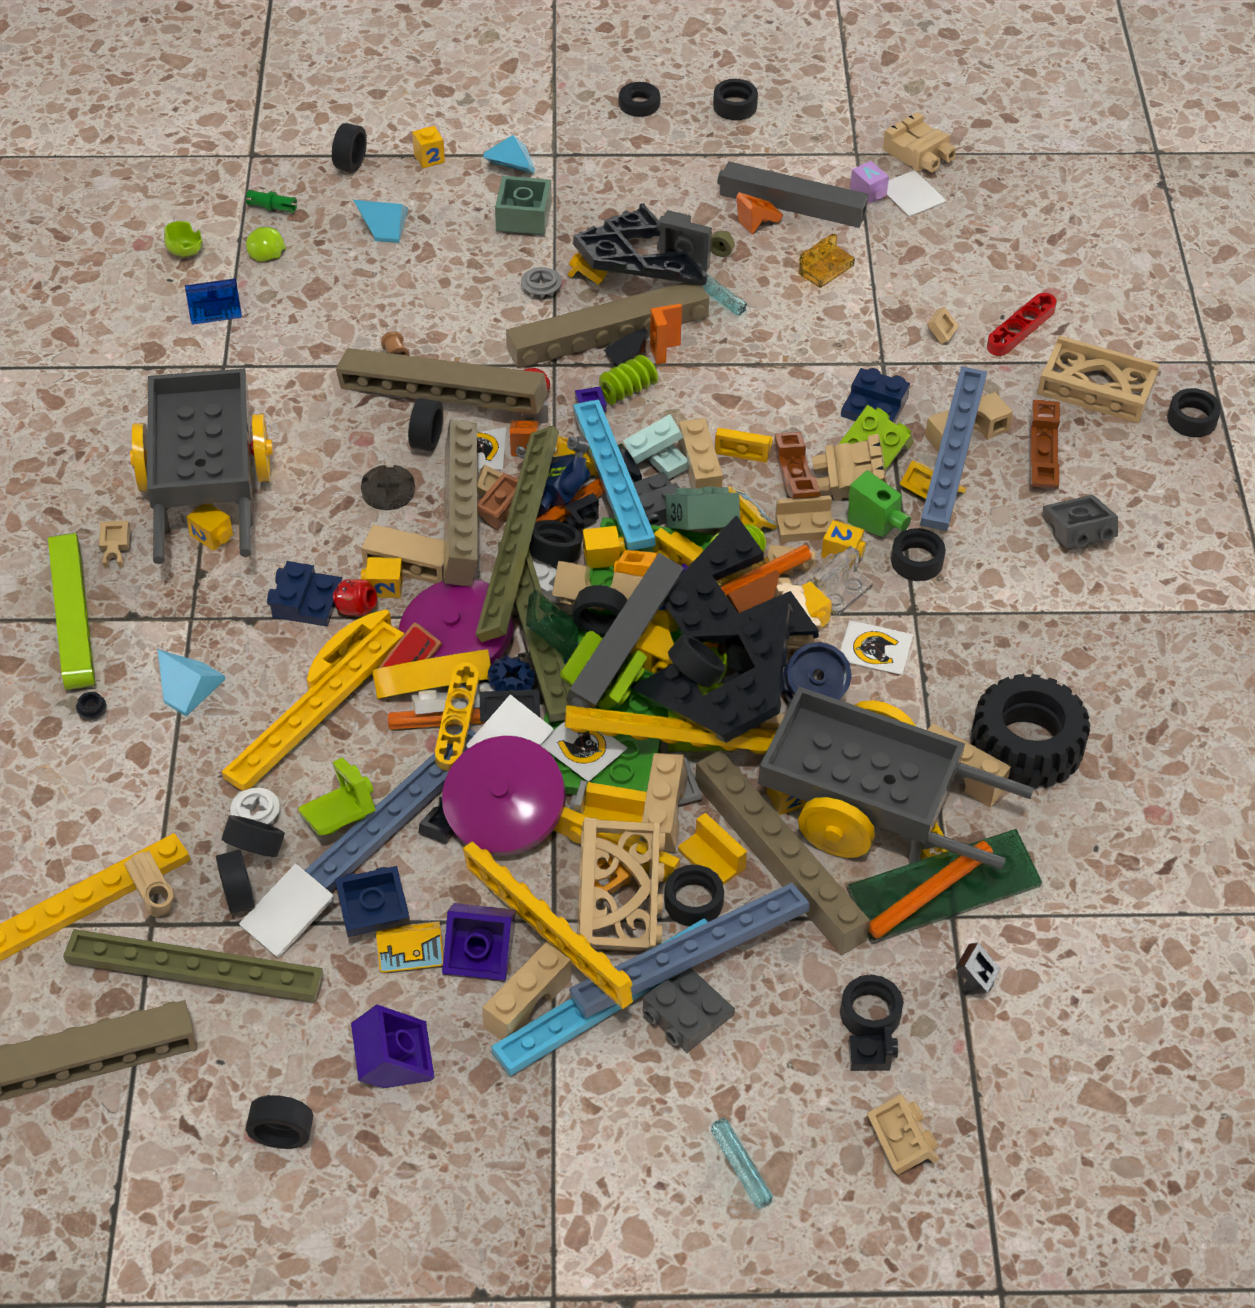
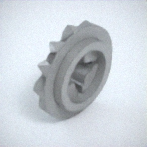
(531, 280)

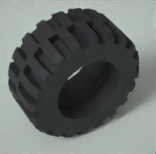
(1039, 703)

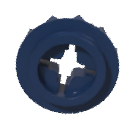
(498, 671)

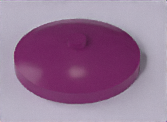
(453, 618)
(504, 795)

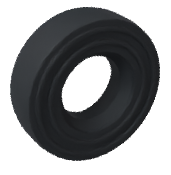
(639, 89)

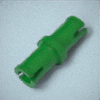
(271, 201)

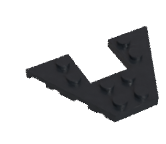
(609, 249)
(701, 607)
(743, 700)

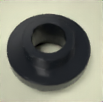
(91, 706)

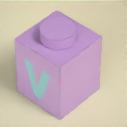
(871, 180)

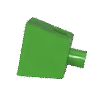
(875, 506)

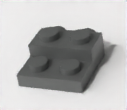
(680, 235)
(652, 495)
(1082, 521)
(686, 1009)

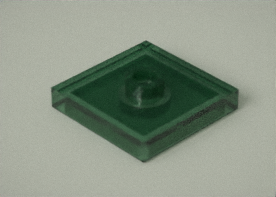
(551, 624)

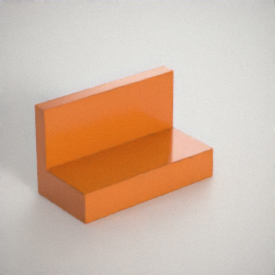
(664, 330)

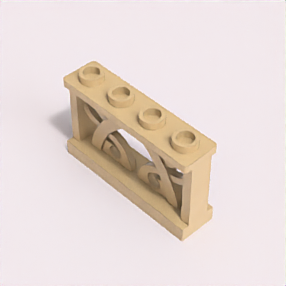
(1111, 398)
(595, 848)

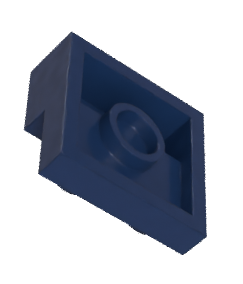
(878, 391)
(303, 594)
(372, 901)

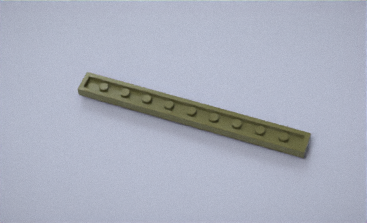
(517, 535)

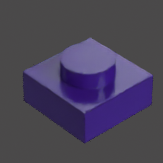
(591, 394)

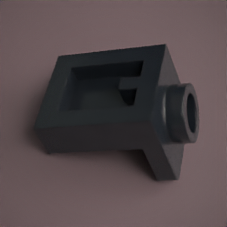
(582, 512)
(977, 969)
(872, 1051)

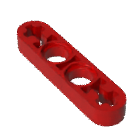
(1031, 308)

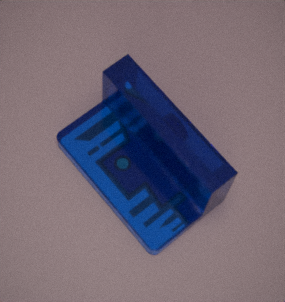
(213, 301)

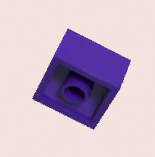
(478, 941)
(391, 1048)

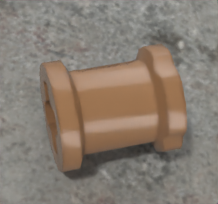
(393, 343)

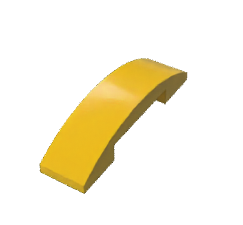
(343, 643)
(426, 673)

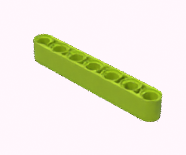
(71, 612)

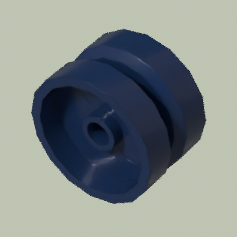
(821, 661)

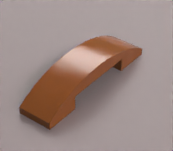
(1044, 444)
(794, 465)

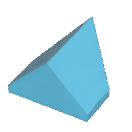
(511, 154)
(383, 219)
(186, 681)

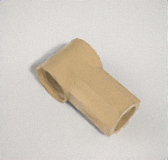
(148, 882)

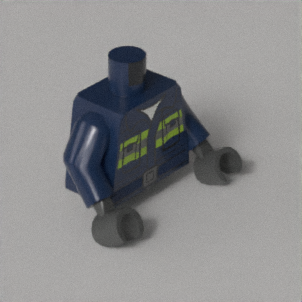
(565, 474)

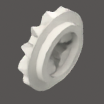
(250, 798)

